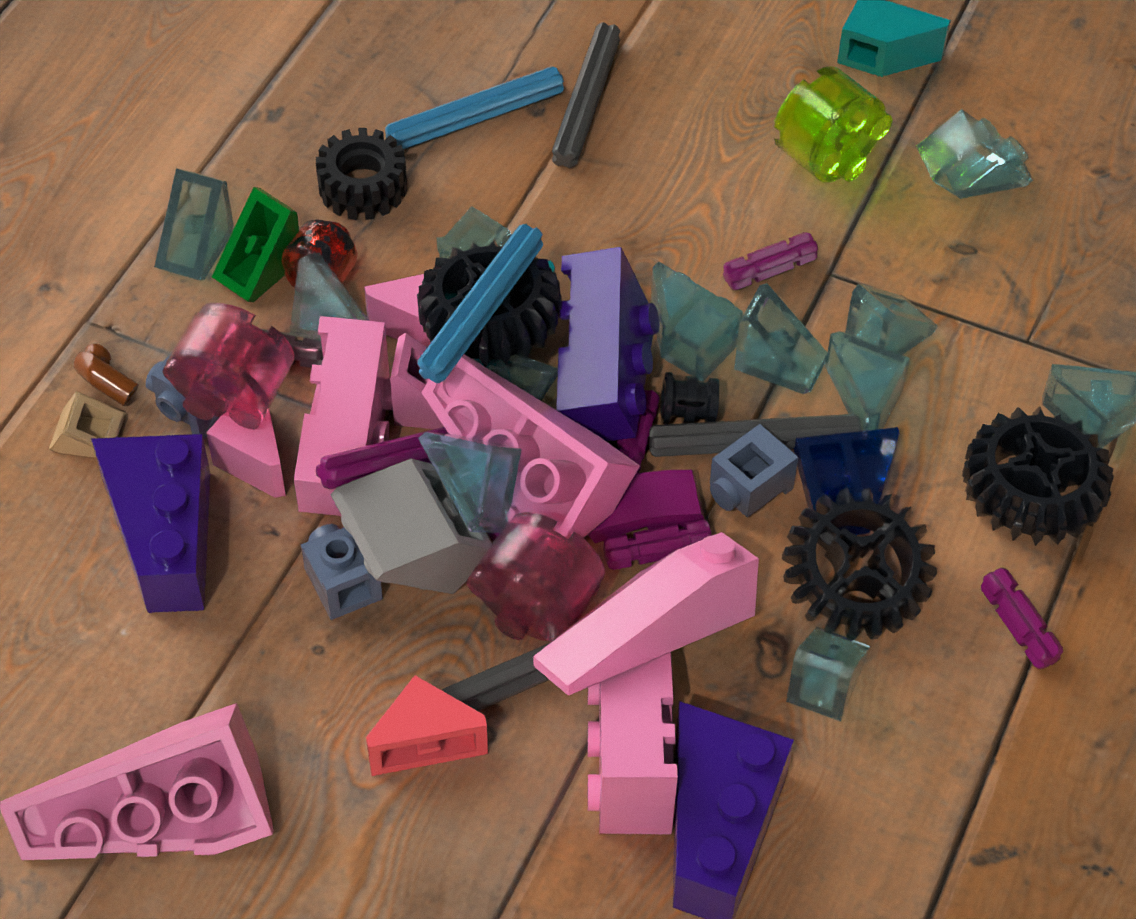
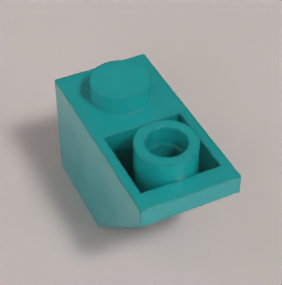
(891, 38)

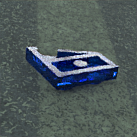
(848, 462)

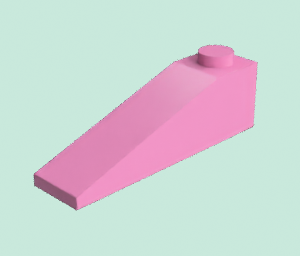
(561, 464)
(656, 613)
(166, 793)

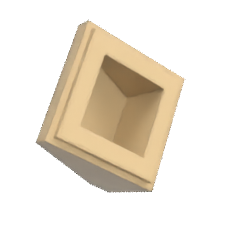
(83, 420)

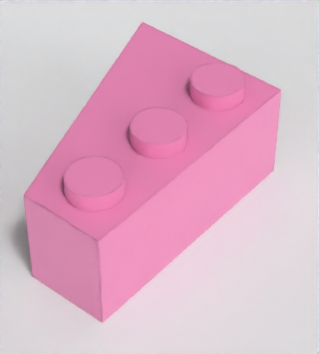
(346, 405)
(634, 750)

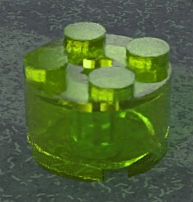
(831, 125)

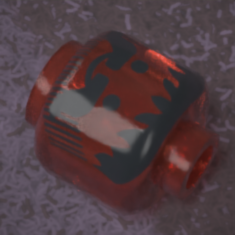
(321, 237)

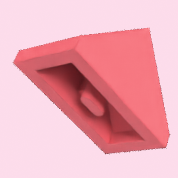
(425, 730)

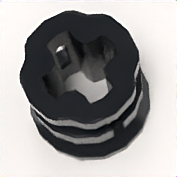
(689, 399)

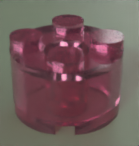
(228, 365)
(537, 578)

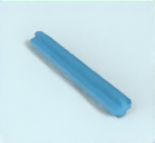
(476, 108)
(480, 304)

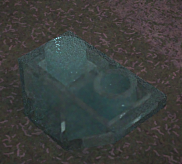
(973, 157)
(694, 323)

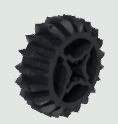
(520, 321)
(1028, 487)
(875, 579)

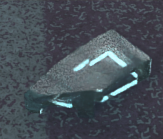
(472, 227)

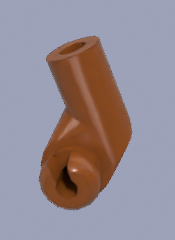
(95, 369)

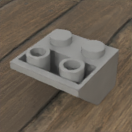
(410, 528)

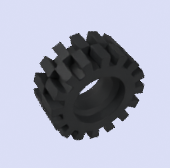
(359, 153)

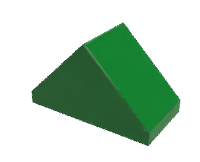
(256, 246)

